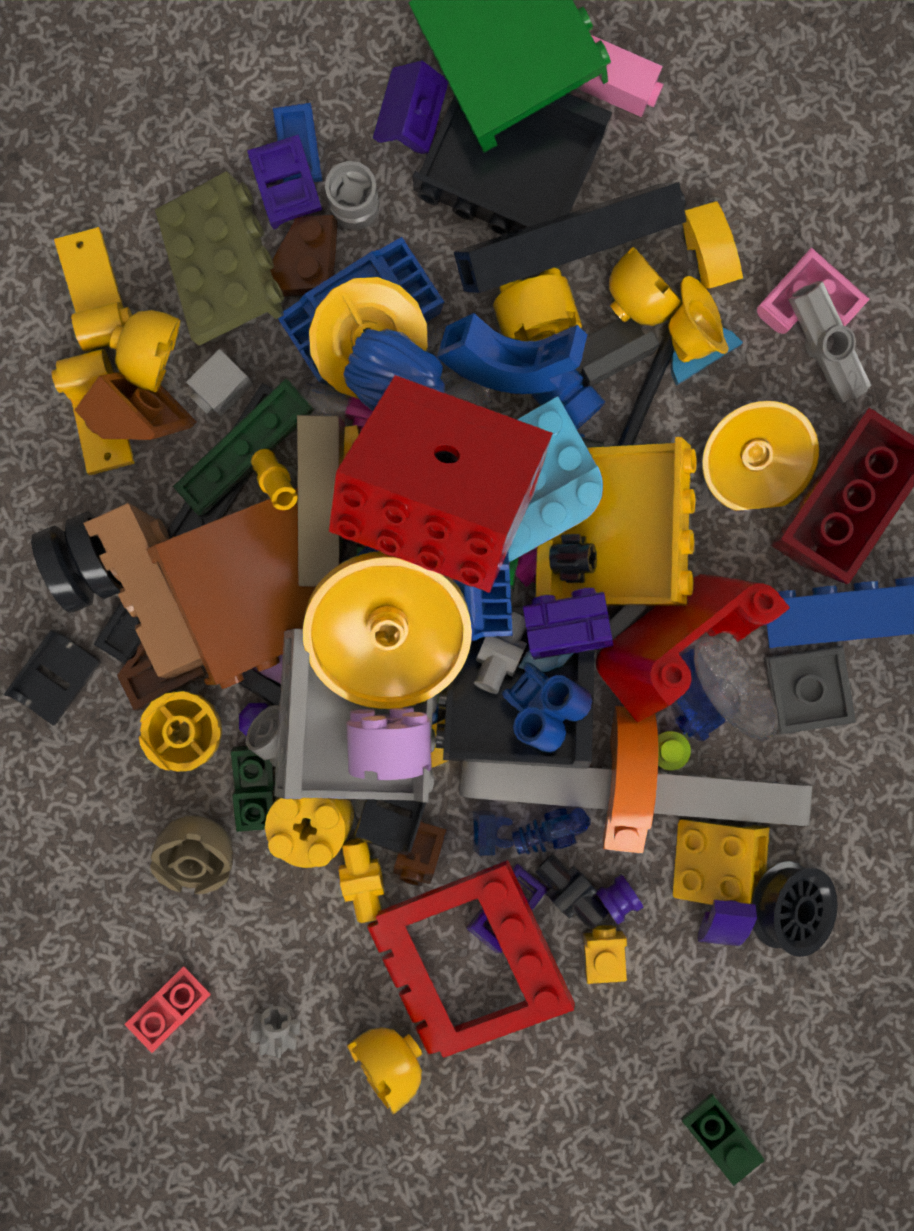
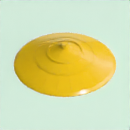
(760, 456)

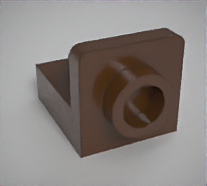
(421, 863)

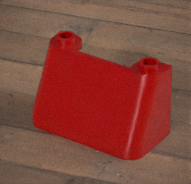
(645, 658)

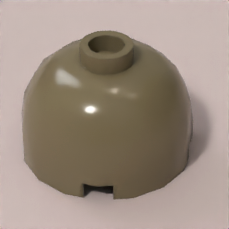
(192, 855)

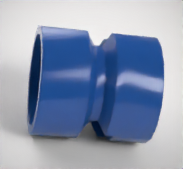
(578, 400)

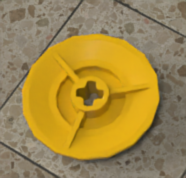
(349, 310)

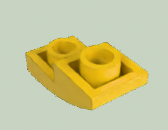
(714, 245)

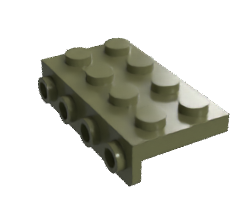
(218, 258)

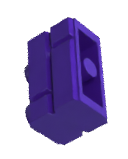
(567, 624)

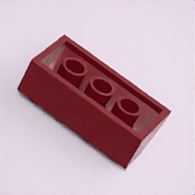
(851, 499)

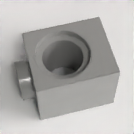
(218, 384)

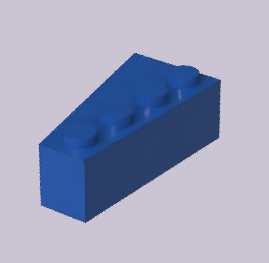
(844, 615)

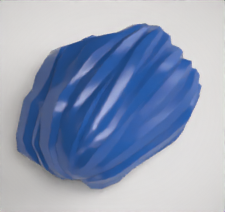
(382, 356)

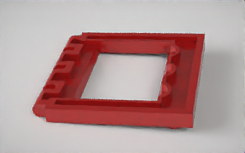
(518, 938)

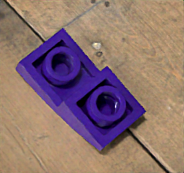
(727, 923)

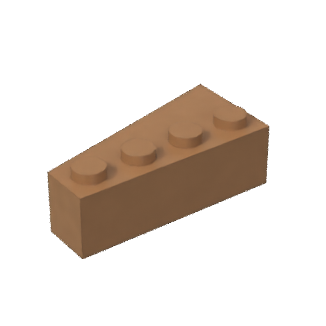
(145, 592)

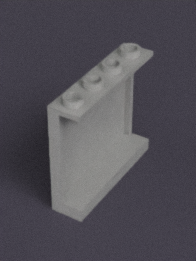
(314, 739)

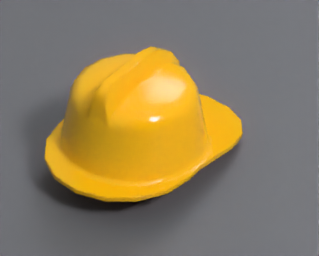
(696, 324)

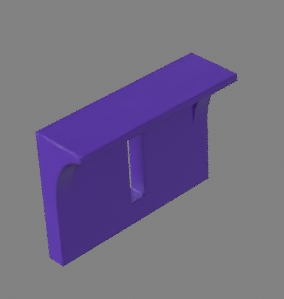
(290, 198)

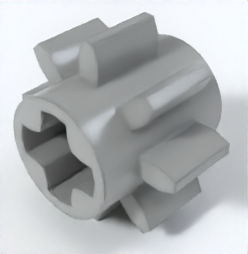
(275, 1031)

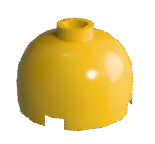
(641, 291)
(145, 347)
(180, 731)
(389, 1065)

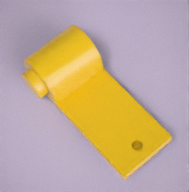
(91, 288)
(75, 378)

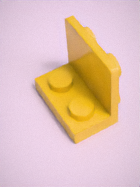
(719, 861)

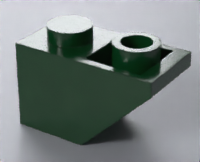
(723, 1138)

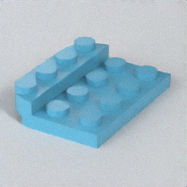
(567, 485)

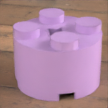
(389, 743)

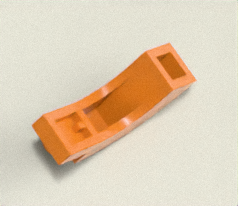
(632, 782)

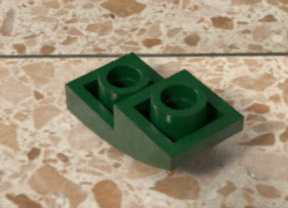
(253, 789)

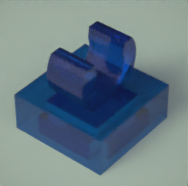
(485, 832)

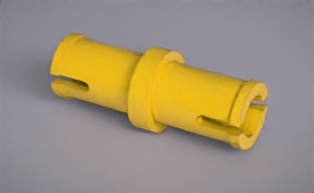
(274, 479)

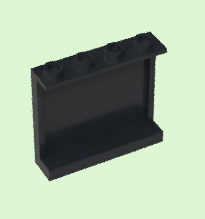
(526, 176)
(482, 722)

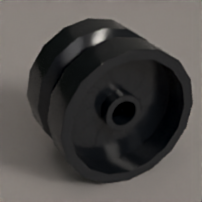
(72, 564)

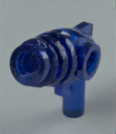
(557, 829)

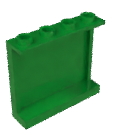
(510, 56)

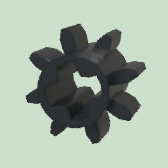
(573, 558)

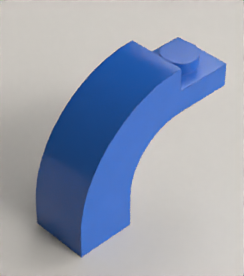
(506, 363)

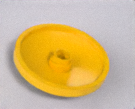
(386, 631)

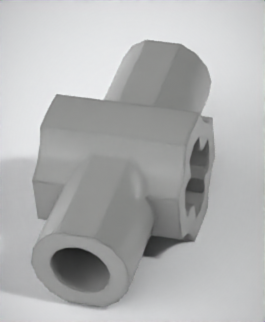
(500, 656)

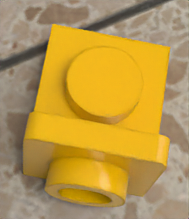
(605, 955)

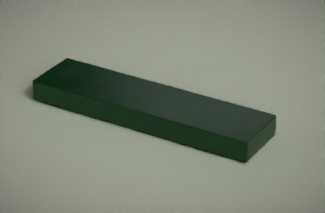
(231, 457)

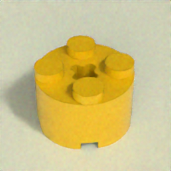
(536, 307)
(306, 842)

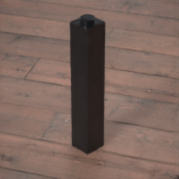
(570, 237)

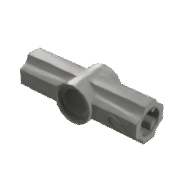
(820, 320)

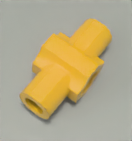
(361, 880)

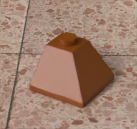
(124, 411)

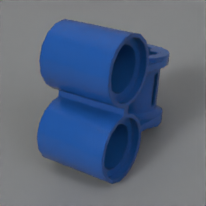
(542, 704)

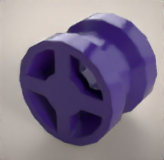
(619, 899)

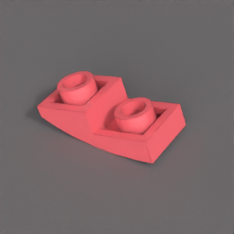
(167, 1009)

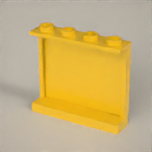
(636, 528)

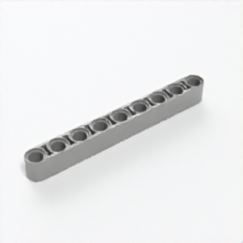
(675, 794)

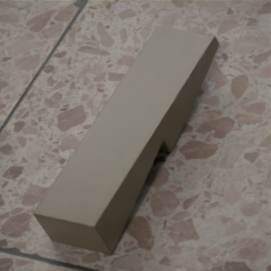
(319, 456)

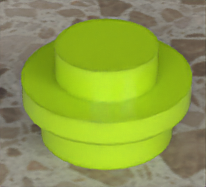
(672, 750)

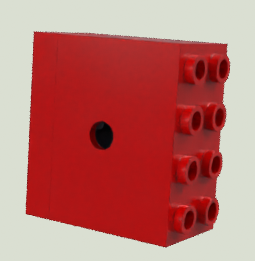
(438, 482)

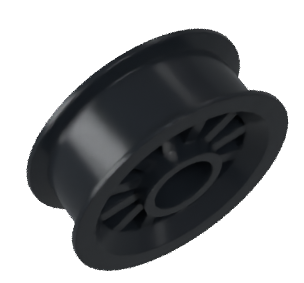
(794, 908)

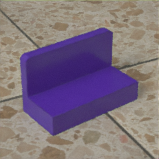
(411, 106)

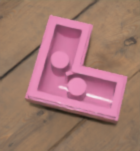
(812, 267)

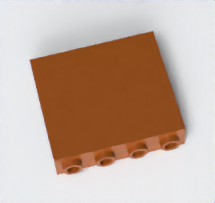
(237, 588)

